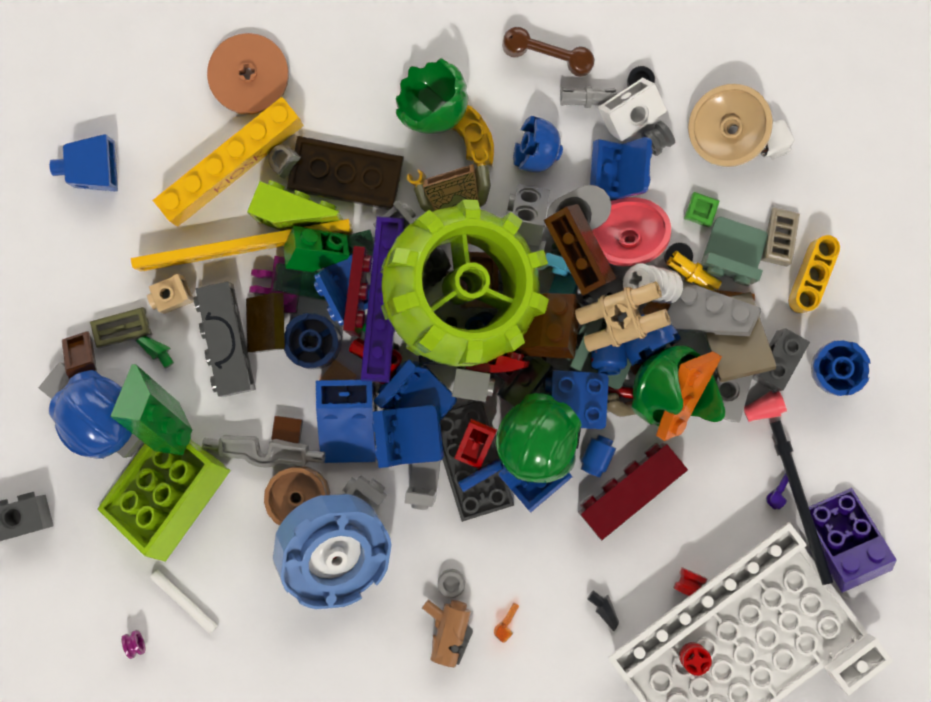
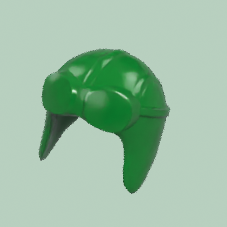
(658, 388)
(538, 439)

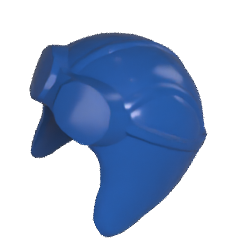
(84, 414)

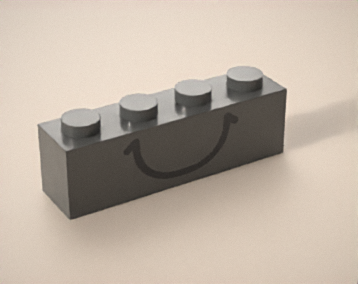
(224, 339)

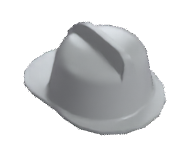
(591, 200)

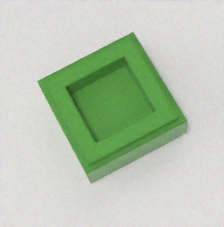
(701, 209)

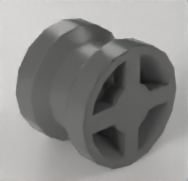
(660, 136)

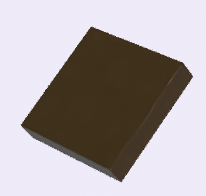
(265, 323)

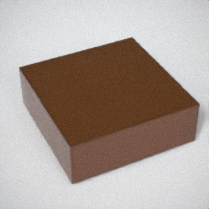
(287, 429)

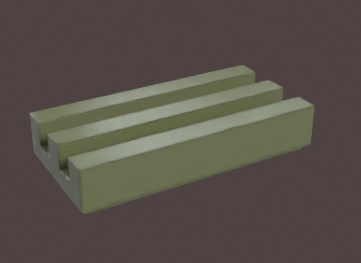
(122, 338)

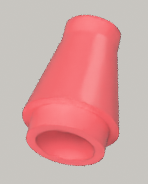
(765, 407)

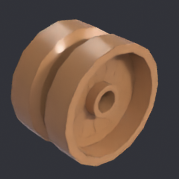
(281, 487)

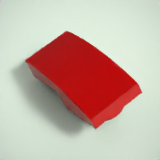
(505, 363)

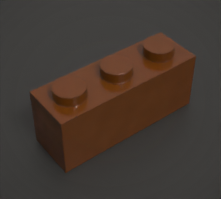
(579, 249)

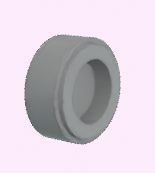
(451, 583)

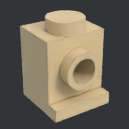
(179, 294)

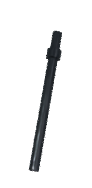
(784, 449)

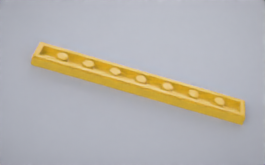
(228, 248)

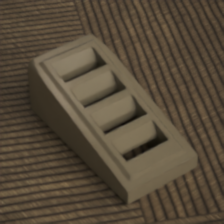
(777, 258)

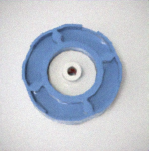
(331, 551)

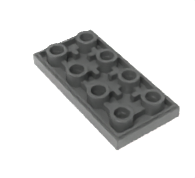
(490, 493)

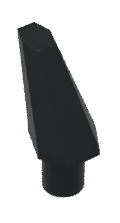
(604, 609)

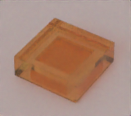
(338, 372)

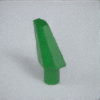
(156, 350)

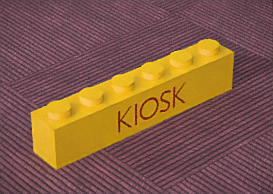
(228, 162)

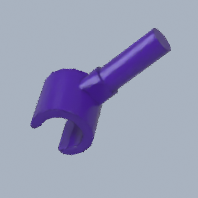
(775, 498)

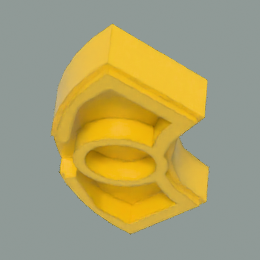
(475, 135)

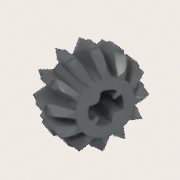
(435, 267)

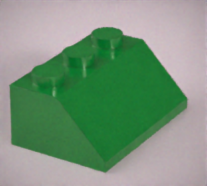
(152, 414)

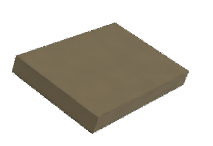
(742, 354)

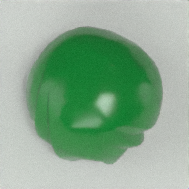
(432, 98)

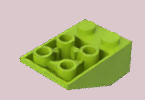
(283, 210)

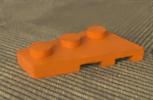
(693, 379)

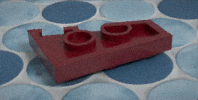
(357, 292)

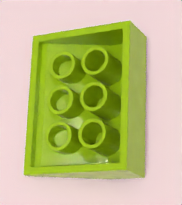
(162, 497)

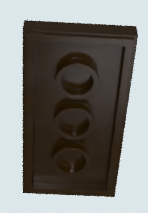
(346, 173)

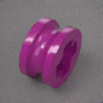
(133, 644)

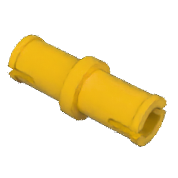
(693, 272)

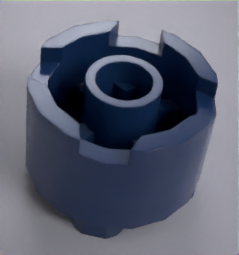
(297, 336)

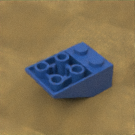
(345, 420)

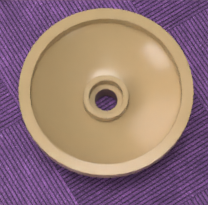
(729, 107)

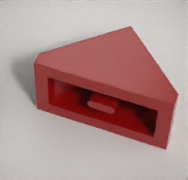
(475, 443)

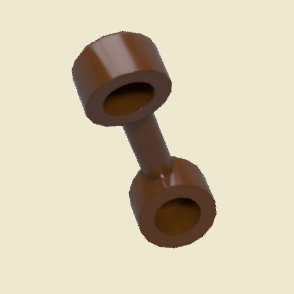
(518, 41)

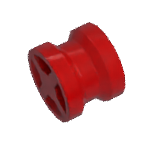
(689, 582)
(699, 663)

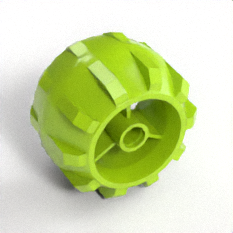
(517, 306)

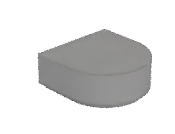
(282, 159)

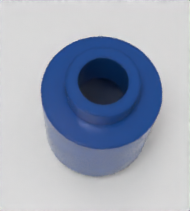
(598, 456)

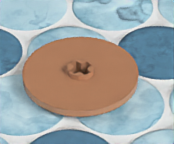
(233, 59)

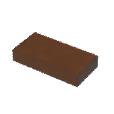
(78, 354)

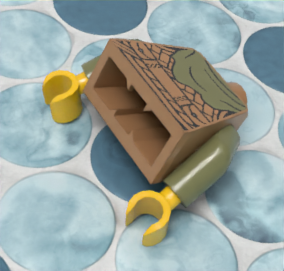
(453, 186)

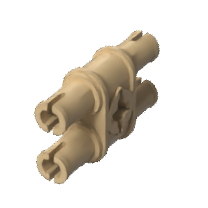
(634, 325)

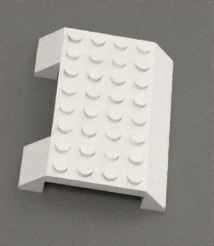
(764, 629)

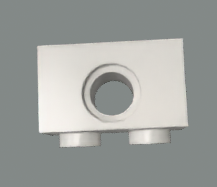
(618, 109)

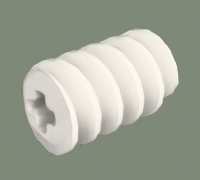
(668, 280)

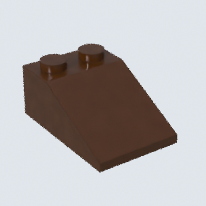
(555, 331)

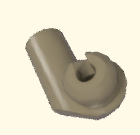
(618, 407)

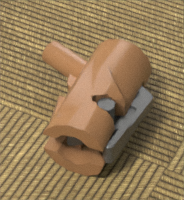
(452, 632)

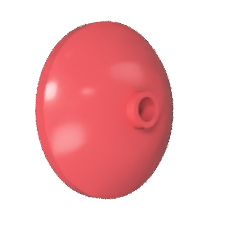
(635, 222)

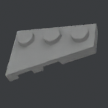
(713, 312)

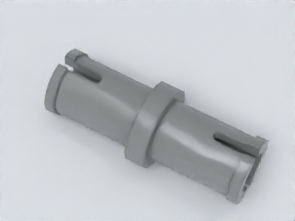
(585, 96)

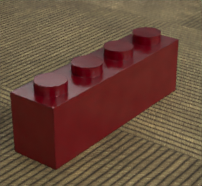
(632, 490)

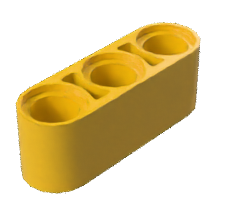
(824, 267)

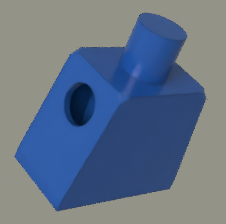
(88, 164)

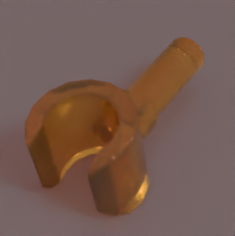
(501, 631)

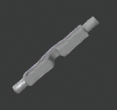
(249, 449)

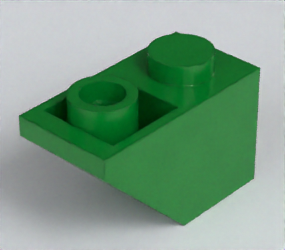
(314, 249)

